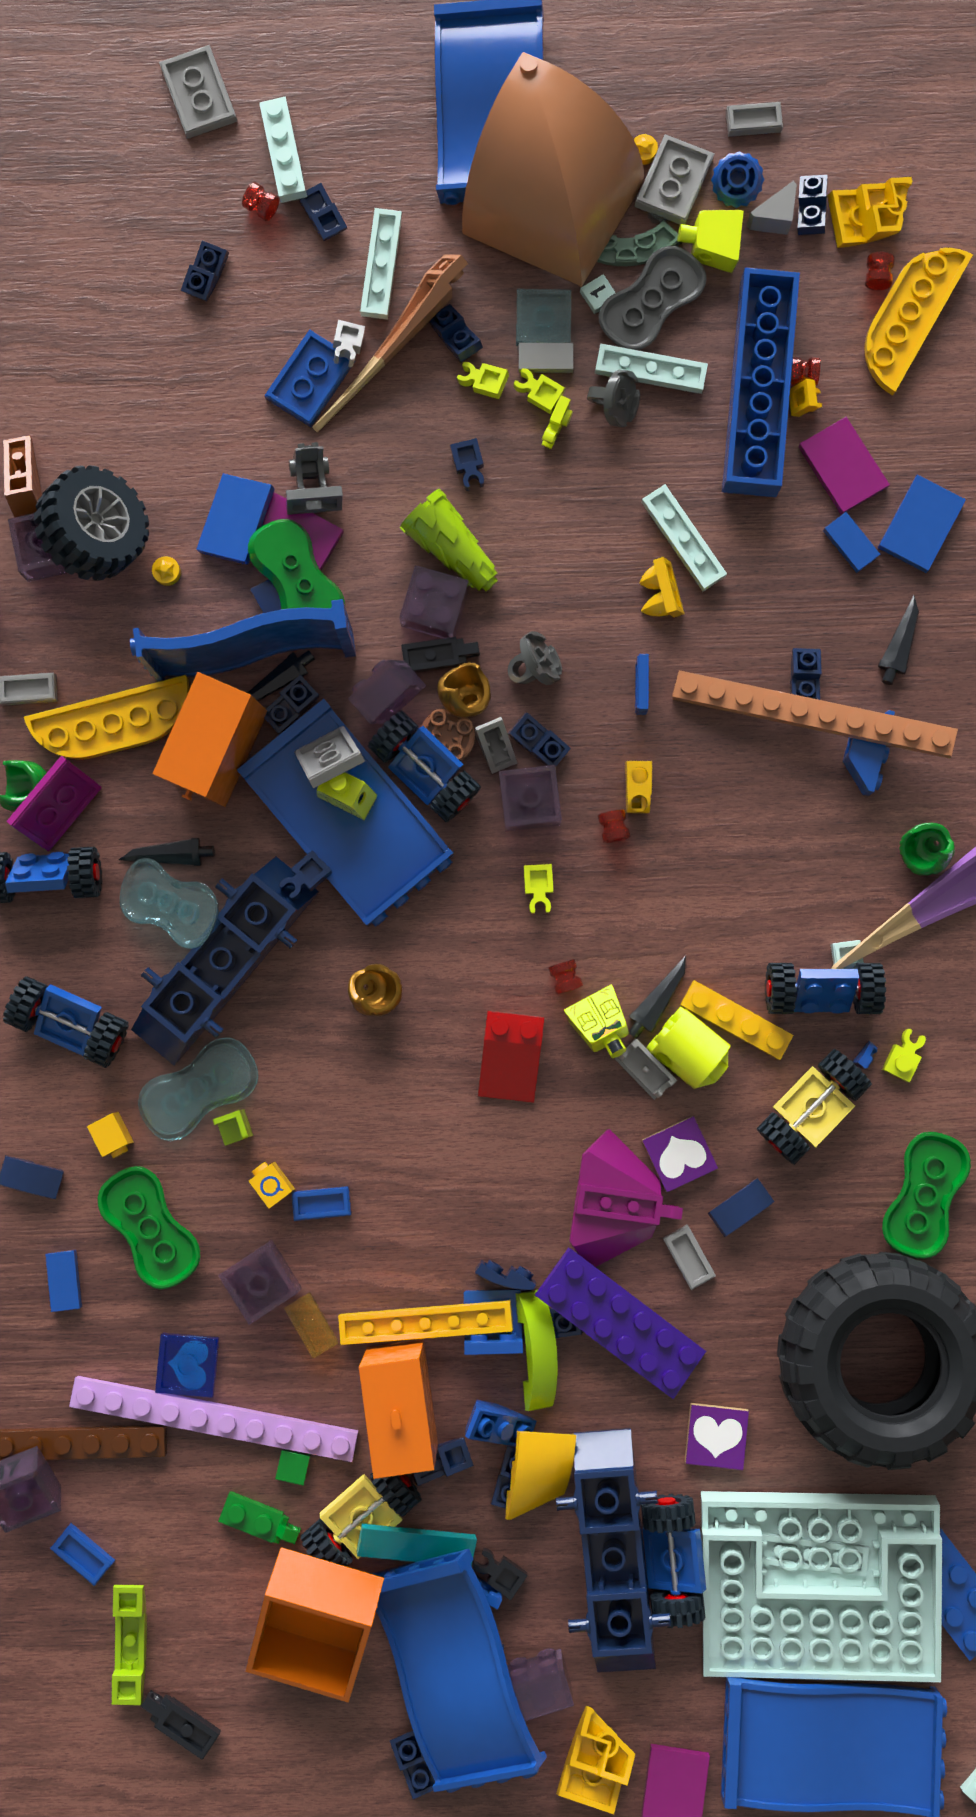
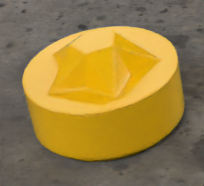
(647, 148)
(166, 571)

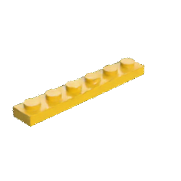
(425, 1322)

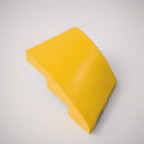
(868, 211)
(539, 1470)
(595, 1764)

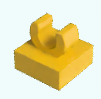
(804, 398)

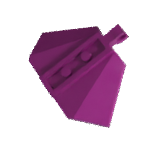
(615, 1201)

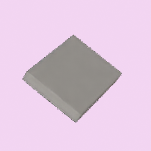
(198, 91)
(674, 179)
(329, 756)

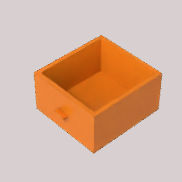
(210, 740)
(398, 1409)
(314, 1624)

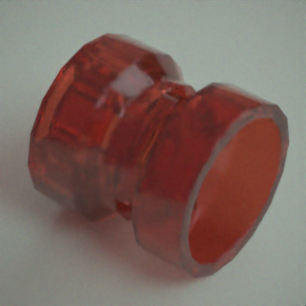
(260, 201)
(879, 272)
(805, 370)
(614, 826)
(565, 976)

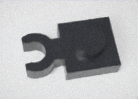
(504, 1575)

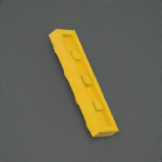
(736, 1020)

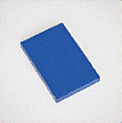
(308, 379)
(234, 517)
(921, 523)

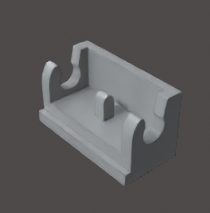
(645, 1069)

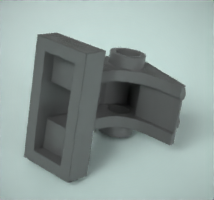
(310, 464)

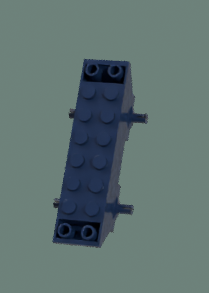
(210, 975)
(613, 1552)

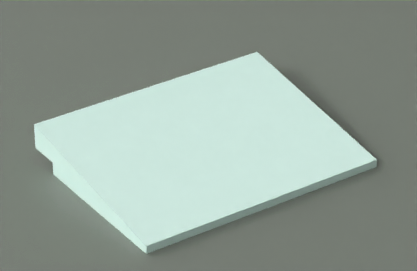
(819, 1622)

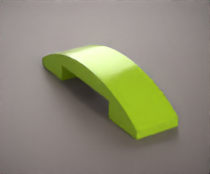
(540, 1351)
(130, 1644)

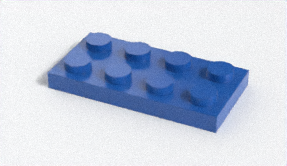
(958, 1598)

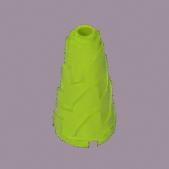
(441, 531)

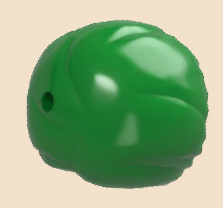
(21, 780)
(923, 858)

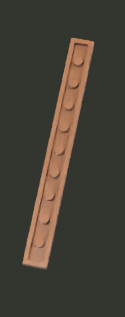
(815, 714)

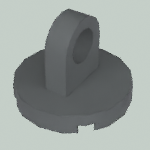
(618, 398)
(540, 661)

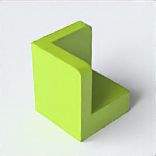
(234, 1126)

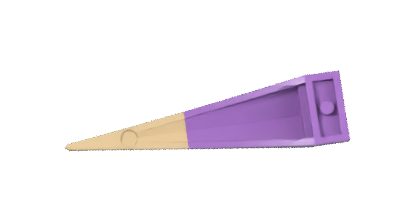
(942, 898)

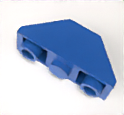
(864, 762)
(496, 1423)

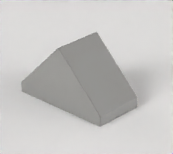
(775, 213)
(495, 745)

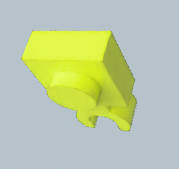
(486, 381)
(542, 392)
(560, 417)
(538, 881)
(902, 1060)

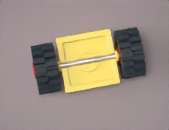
(814, 1106)
(363, 1502)

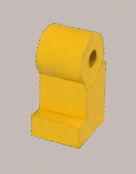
(638, 786)

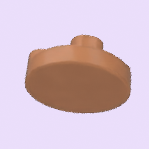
(452, 731)

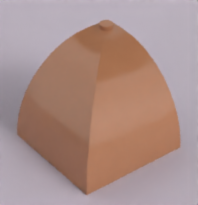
(550, 172)

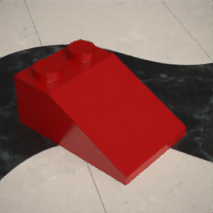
(511, 1056)

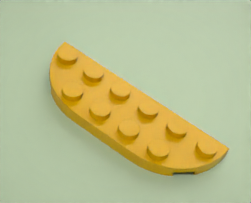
(911, 313)
(110, 721)

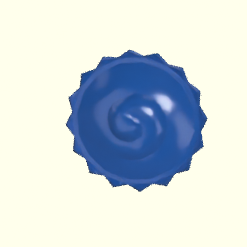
(737, 179)

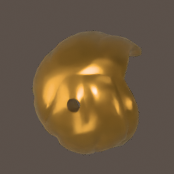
(464, 686)
(386, 991)

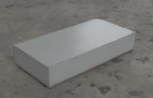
(754, 119)
(546, 357)
(28, 689)
(689, 1257)

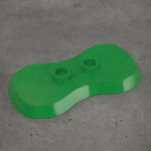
(286, 558)
(137, 1209)
(920, 1214)

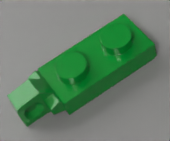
(258, 1519)

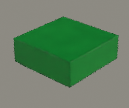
(293, 1466)

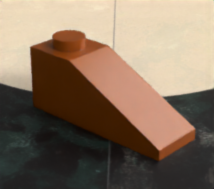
(21, 476)

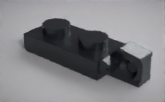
(438, 653)
(181, 1723)

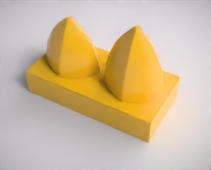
(668, 600)

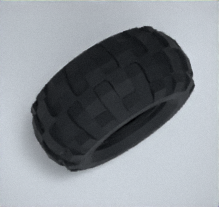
(811, 1348)

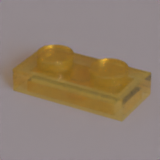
(311, 1325)

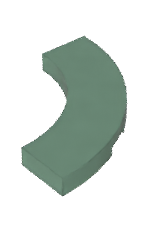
(639, 248)

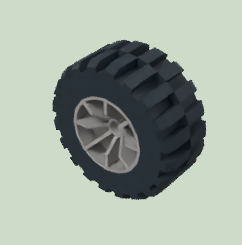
(91, 523)

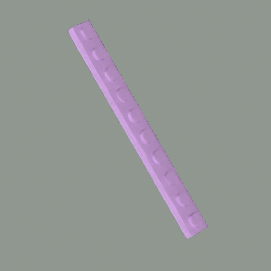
(214, 1418)

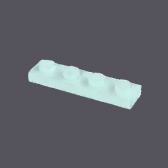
(283, 149)
(381, 263)
(652, 368)
(684, 537)
(774, 1540)

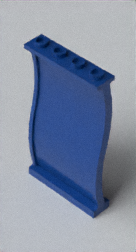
(473, 57)
(246, 641)
(369, 859)
(454, 1674)
(833, 1747)

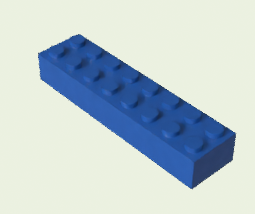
(760, 382)

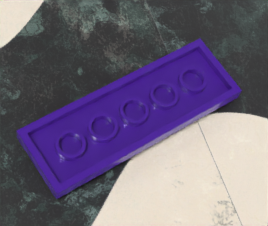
(620, 1323)

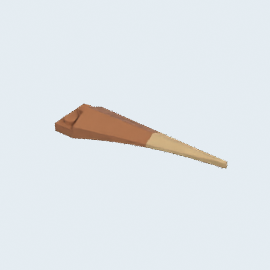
(426, 302)

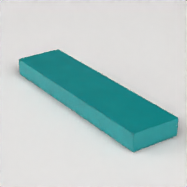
(410, 1543)

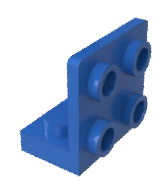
(494, 1342)

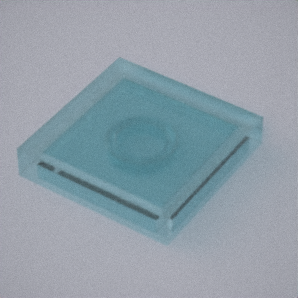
(543, 316)

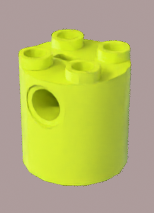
(690, 1049)

